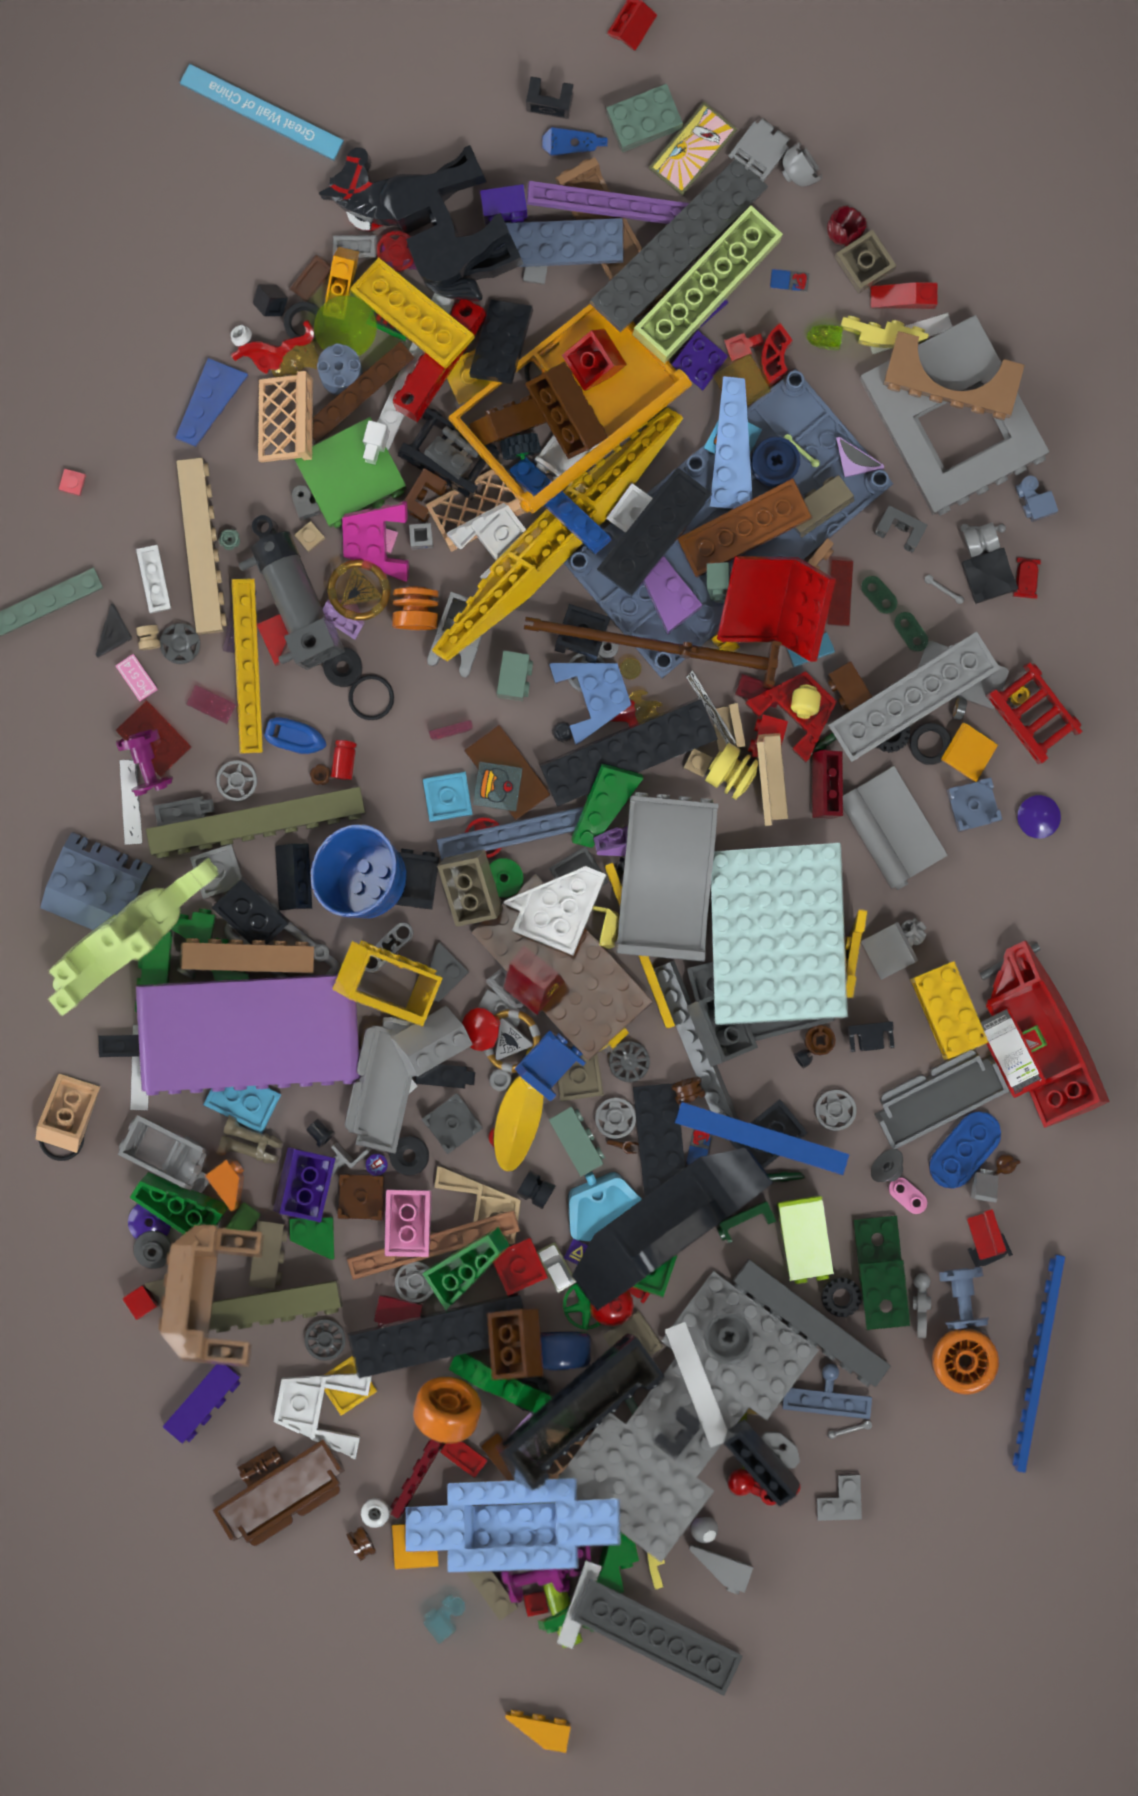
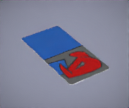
(789, 280)
(699, 1145)

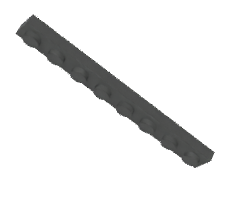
(711, 1079)

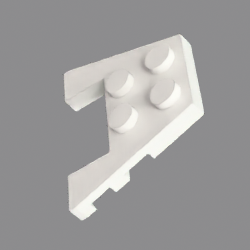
(494, 528)

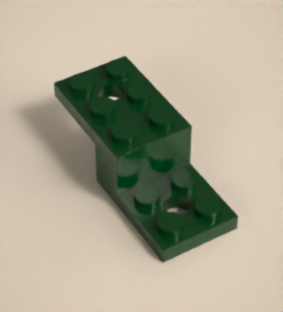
(881, 1272)

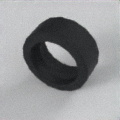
(290, 313)
(914, 743)

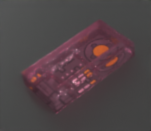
(451, 730)

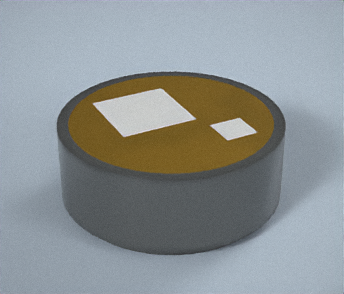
(959, 708)

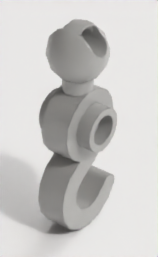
(921, 1302)

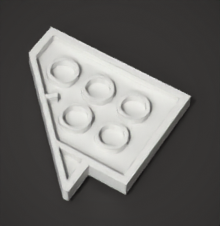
(558, 909)

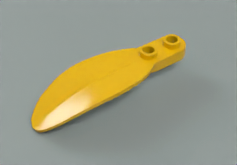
(517, 1123)

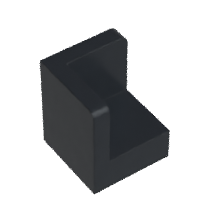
(270, 300)

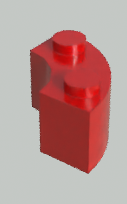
(773, 354)

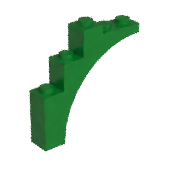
(202, 928)
(509, 1389)
(609, 1576)

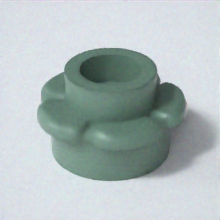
(229, 545)

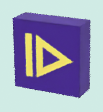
(575, 1251)

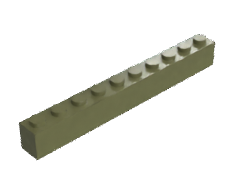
(256, 821)

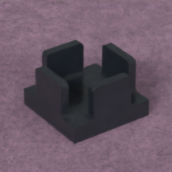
(870, 1036)

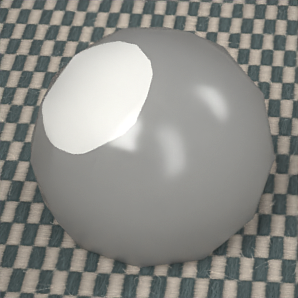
(704, 1529)

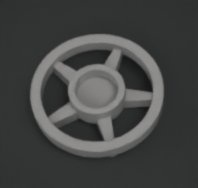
(236, 780)

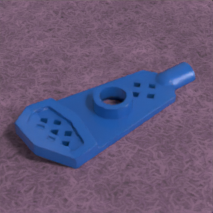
(564, 141)

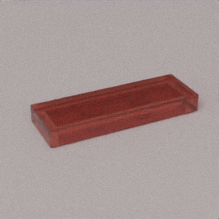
(841, 598)

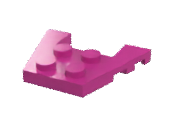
(366, 538)

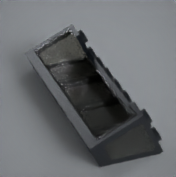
(577, 1410)

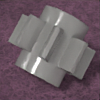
(914, 931)

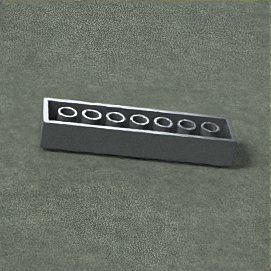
(816, 1326)

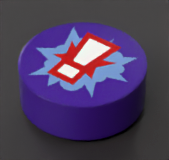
(376, 1164)

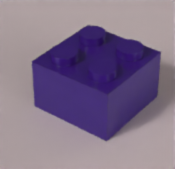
(507, 200)

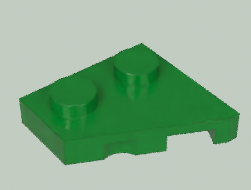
(314, 1235)

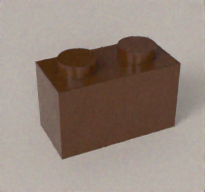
(848, 686)

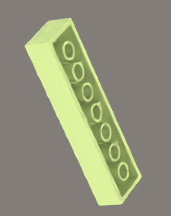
(707, 284)

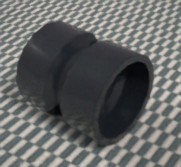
(536, 1189)

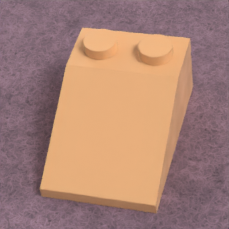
(67, 1113)

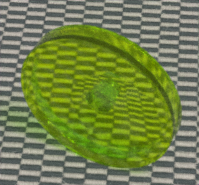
(345, 322)

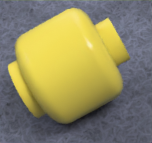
(806, 701)

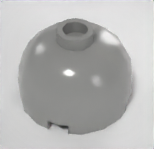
(800, 167)

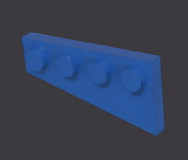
(212, 393)

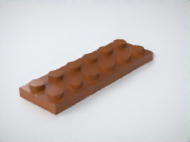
(745, 527)

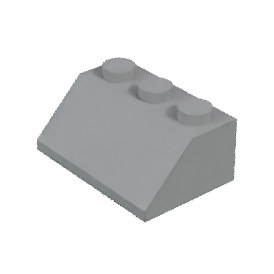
(432, 1043)

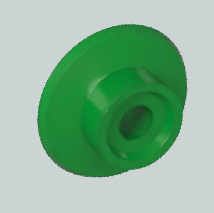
(514, 874)

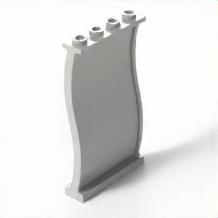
(667, 877)

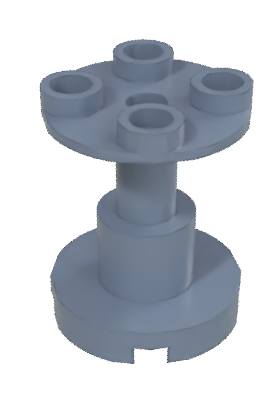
(338, 368)
(963, 1288)

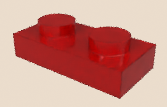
(464, 1457)

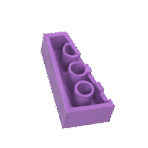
(670, 596)

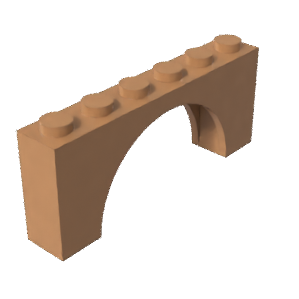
(908, 374)

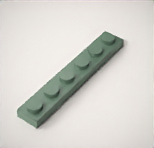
(49, 601)

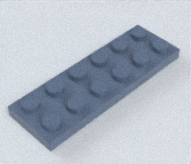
(569, 242)

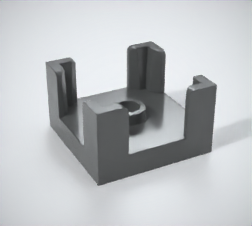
(904, 523)
(452, 1123)

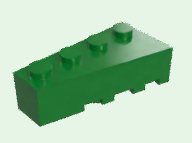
(177, 1205)
(459, 1271)

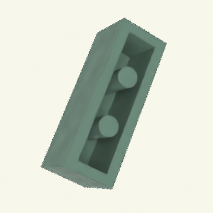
(577, 1141)

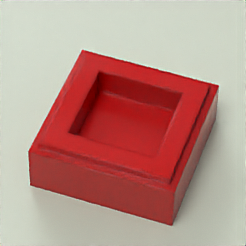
(536, 1603)

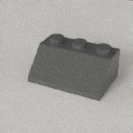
(719, 1041)

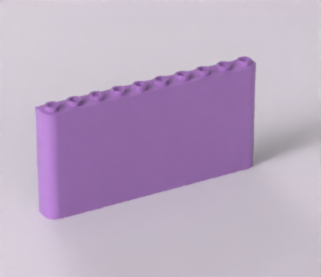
(245, 1034)

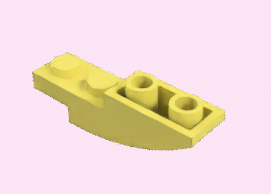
(874, 336)

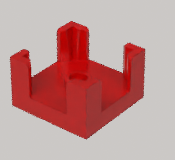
(520, 1266)

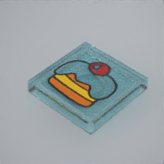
(497, 786)

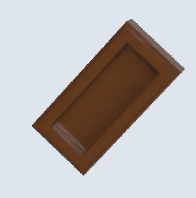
(311, 278)

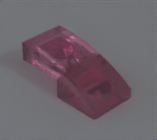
(211, 704)

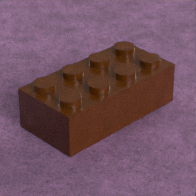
(566, 410)

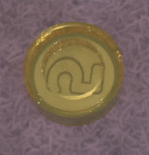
(630, 668)

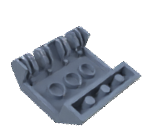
(92, 884)

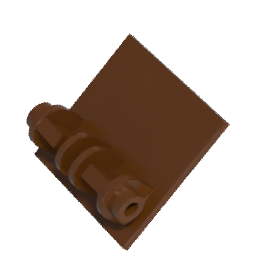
(260, 1466)

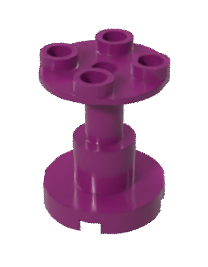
(142, 753)
(542, 1577)

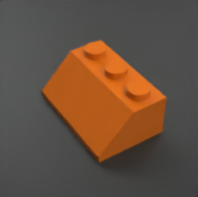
(228, 1182)

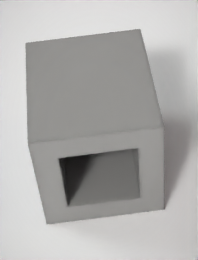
(421, 536)

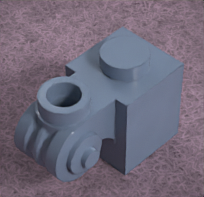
(1036, 505)

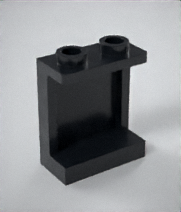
(420, 879)

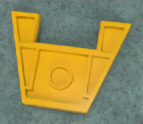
(852, 945)

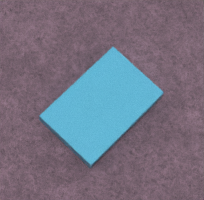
(250, 1106)

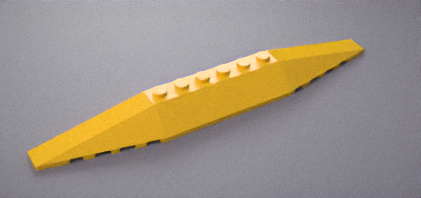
(549, 542)

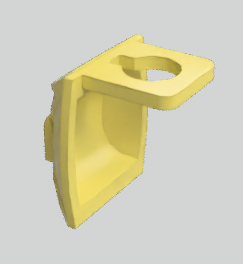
(610, 927)

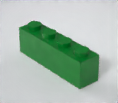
(156, 963)

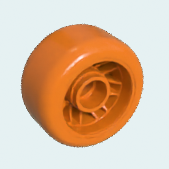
(982, 1365)
(447, 1409)

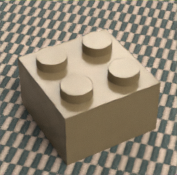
(865, 261)

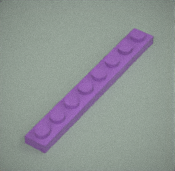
(603, 202)

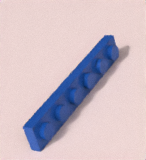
(561, 506)

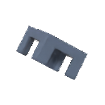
(974, 805)

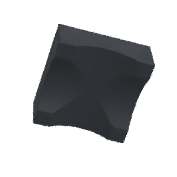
(989, 575)

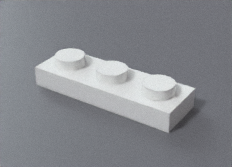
(153, 579)

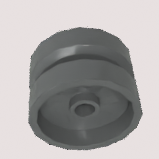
(724, 1326)

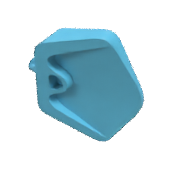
(598, 1204)

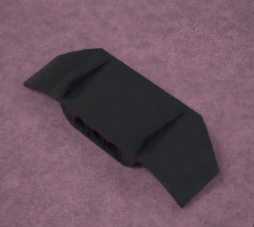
(667, 1222)

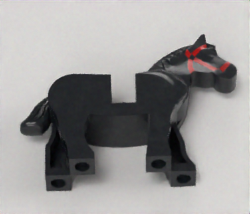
(409, 201)

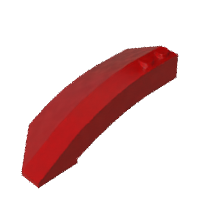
(1069, 1071)

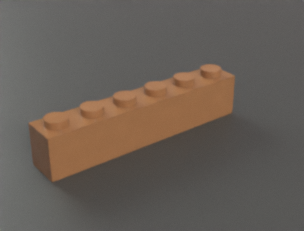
(244, 957)

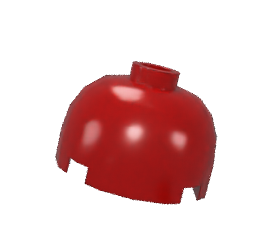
(615, 1312)

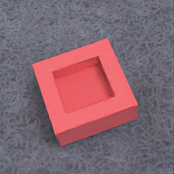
(72, 482)

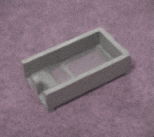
(163, 1152)

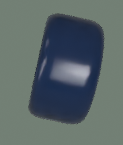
(565, 1350)

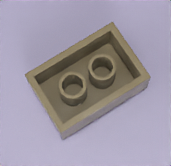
(470, 888)

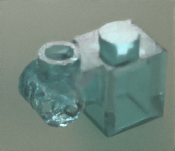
(439, 1621)

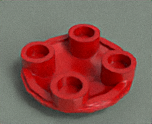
(481, 1028)

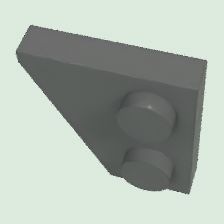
(448, 969)

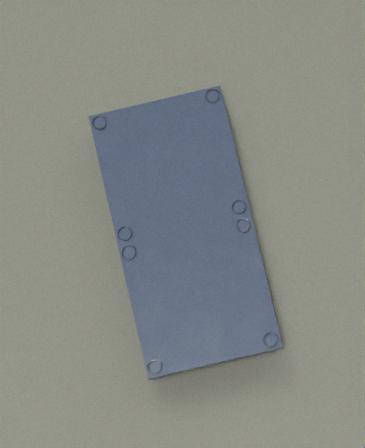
(790, 410)

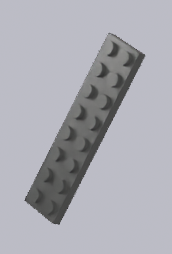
(656, 1637)

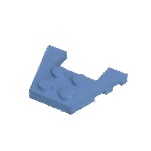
(602, 692)

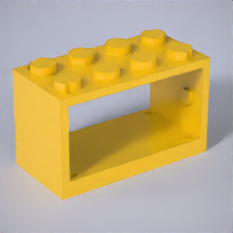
(421, 996)
(949, 1010)

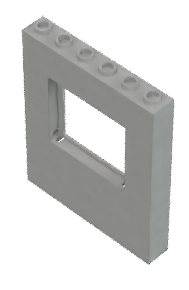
(956, 362)

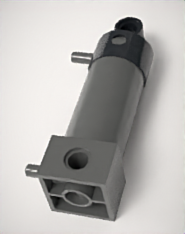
(294, 597)

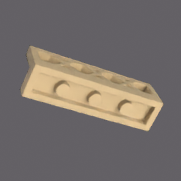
(772, 777)

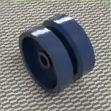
(786, 455)

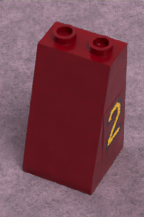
(531, 980)

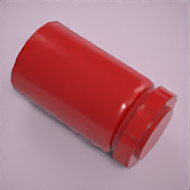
(343, 760)

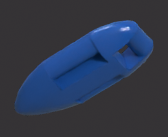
(294, 736)

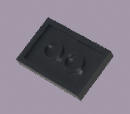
(250, 913)

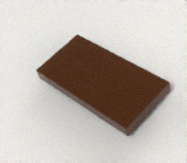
(498, 749)

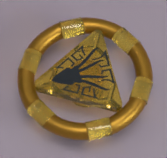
(358, 590)

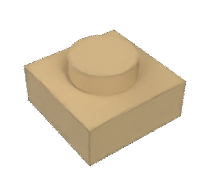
(309, 536)
(698, 763)

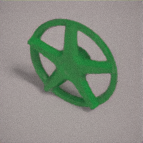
(582, 1306)

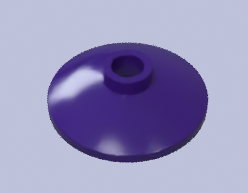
(137, 1224)

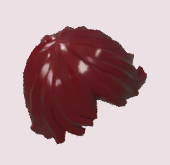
(846, 225)

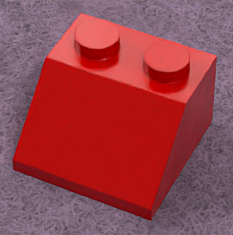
(594, 359)

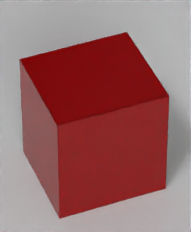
(140, 1302)

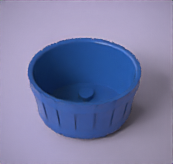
(358, 873)

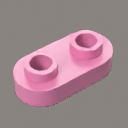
(908, 1195)

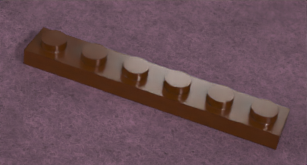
(360, 390)

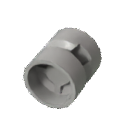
(981, 540)

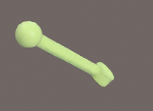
(814, 462)

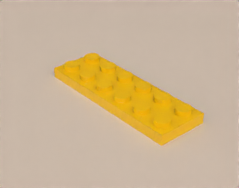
(412, 313)

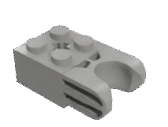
(455, 604)

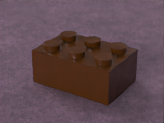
(515, 1344)

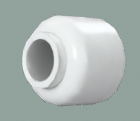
(367, 1513)

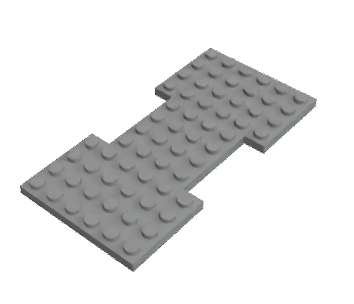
(624, 1464)

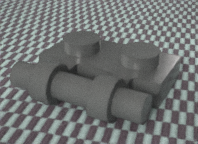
(447, 456)

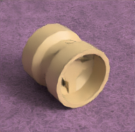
(148, 637)

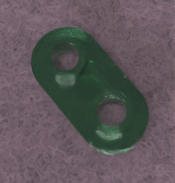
(880, 594)
(913, 631)

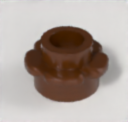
(320, 768)

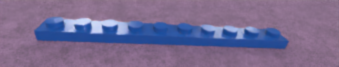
(1037, 1371)

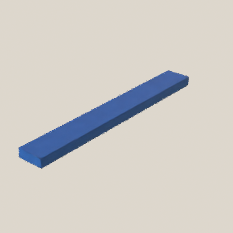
(762, 1138)

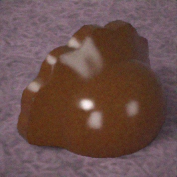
(1006, 1164)

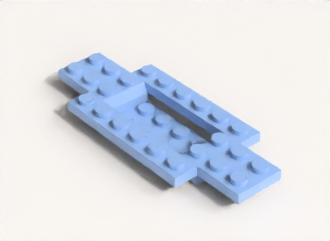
(512, 1534)

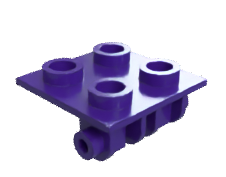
(700, 360)

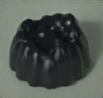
(562, 731)

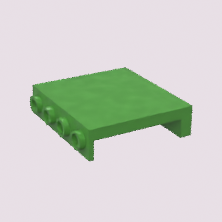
(344, 480)

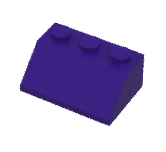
(304, 1184)

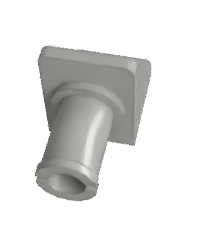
(343, 1158)

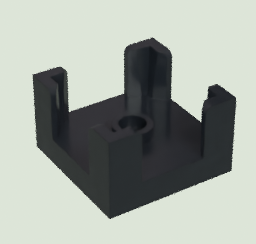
(549, 105)
(582, 618)
(682, 1438)

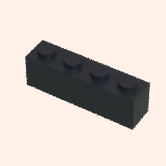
(761, 1463)

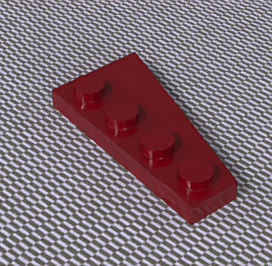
(411, 1484)

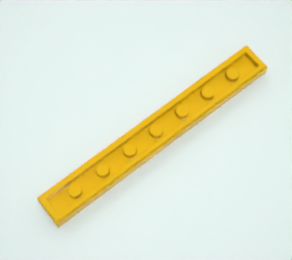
(247, 666)
(645, 961)

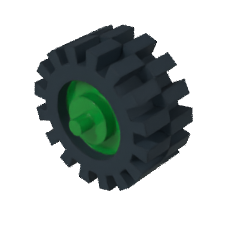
(520, 446)

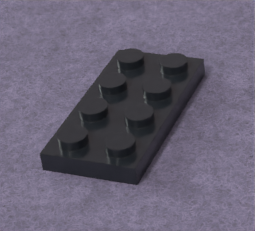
(501, 341)

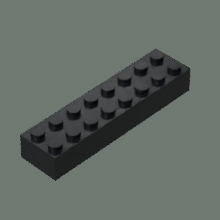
(630, 749)
(426, 1337)

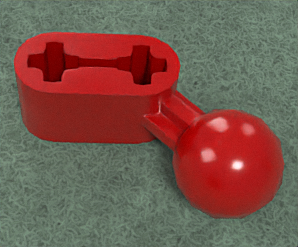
(742, 1483)

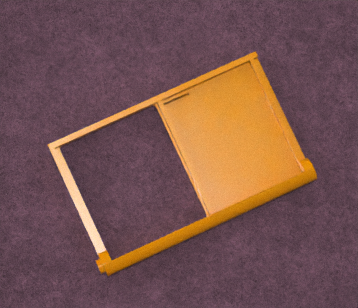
(619, 403)

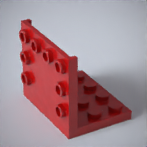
(777, 602)

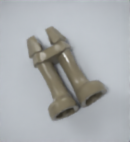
(234, 1129)

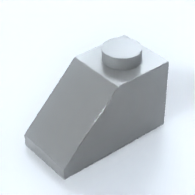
(985, 1186)

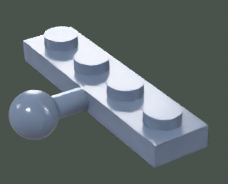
(827, 1401)

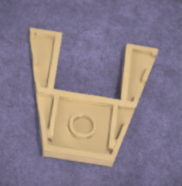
(489, 1200)

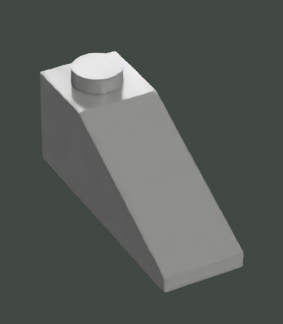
(727, 1570)

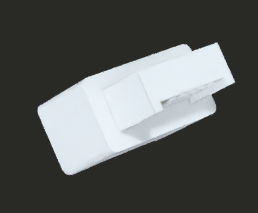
(375, 441)

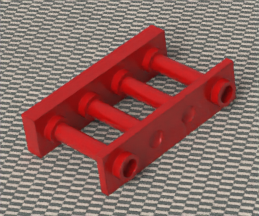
(1013, 716)

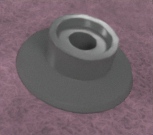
(887, 1166)
(154, 1240)

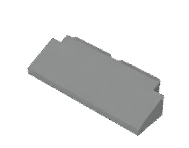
(383, 1089)

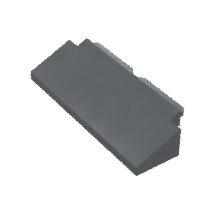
(939, 1098)

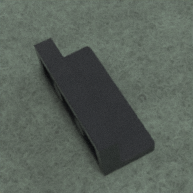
(293, 876)

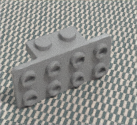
(978, 691)

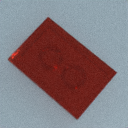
(167, 748)

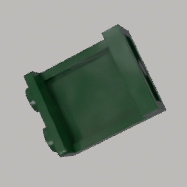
(761, 1208)

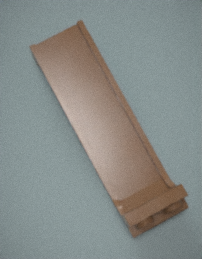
(588, 176)

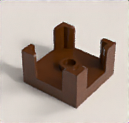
(419, 492)
(361, 1197)

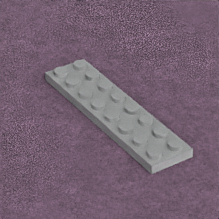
(914, 696)

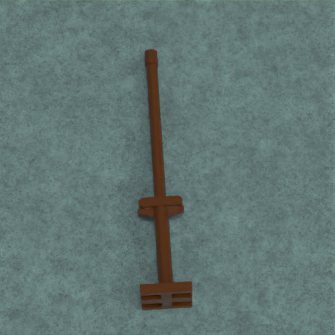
(685, 650)

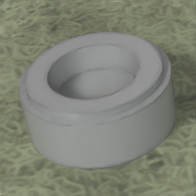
(500, 1080)

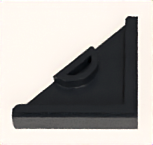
(113, 634)

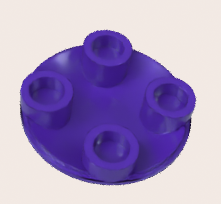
(1039, 816)

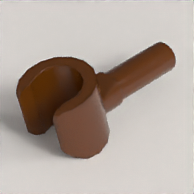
(625, 1146)

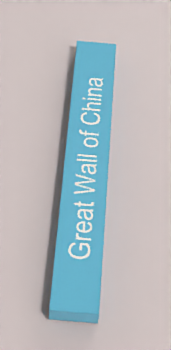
(261, 112)

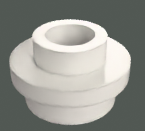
(240, 335)

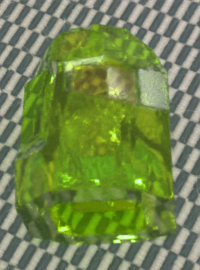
(825, 336)

